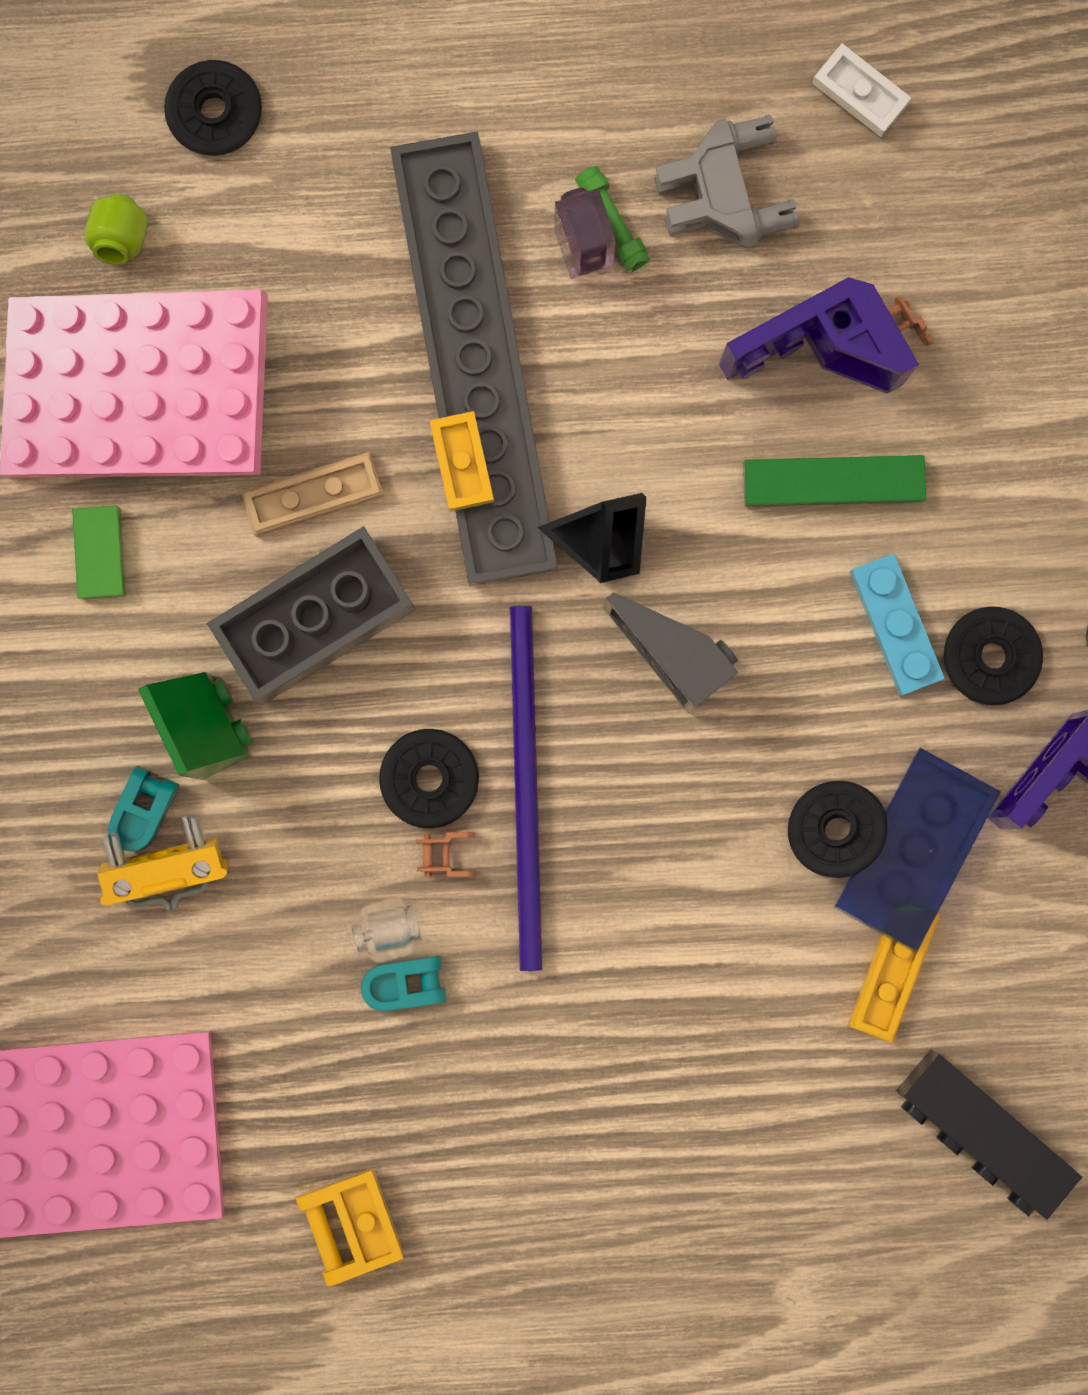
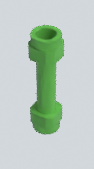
(630, 251)

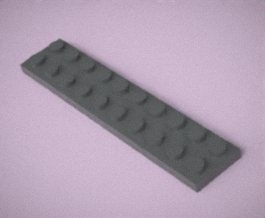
(474, 348)

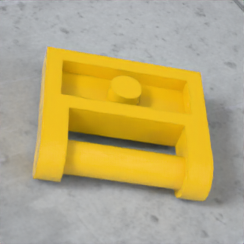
(364, 1222)

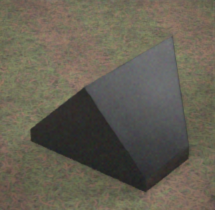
(603, 537)

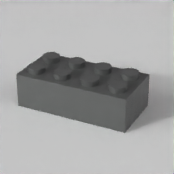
(311, 616)

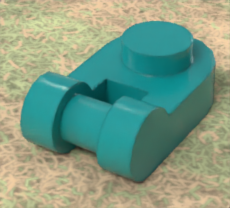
(135, 824)
(387, 986)

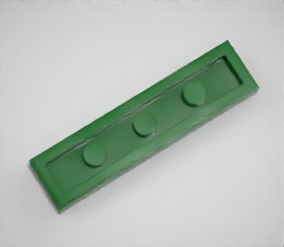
(834, 480)

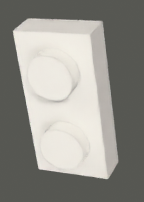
(861, 90)

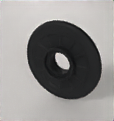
(206, 81)
(1021, 649)
(458, 782)
(843, 856)

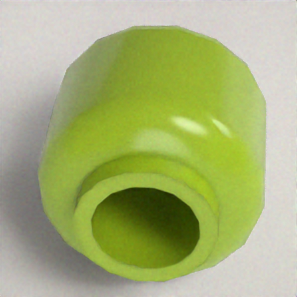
(115, 229)

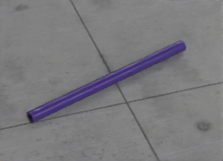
(526, 788)

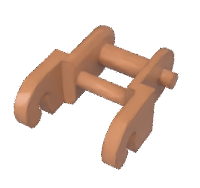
(910, 321)
(428, 855)

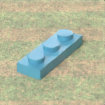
(897, 624)

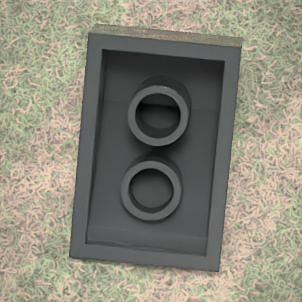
(677, 653)

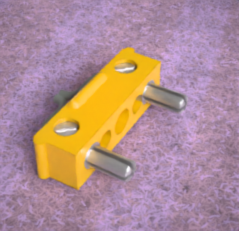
(161, 870)

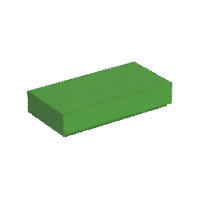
(98, 552)

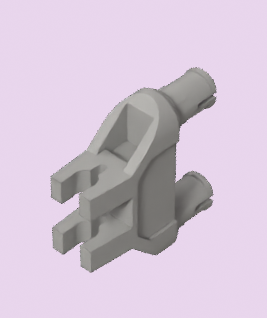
(720, 187)

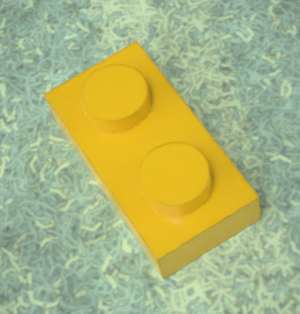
(461, 461)

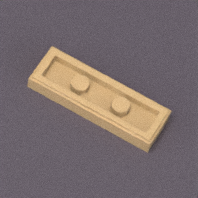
(312, 494)

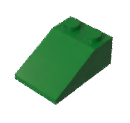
(197, 724)

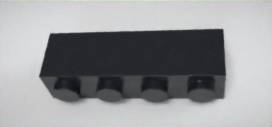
(988, 1134)

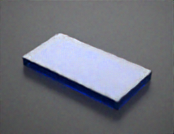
(929, 836)

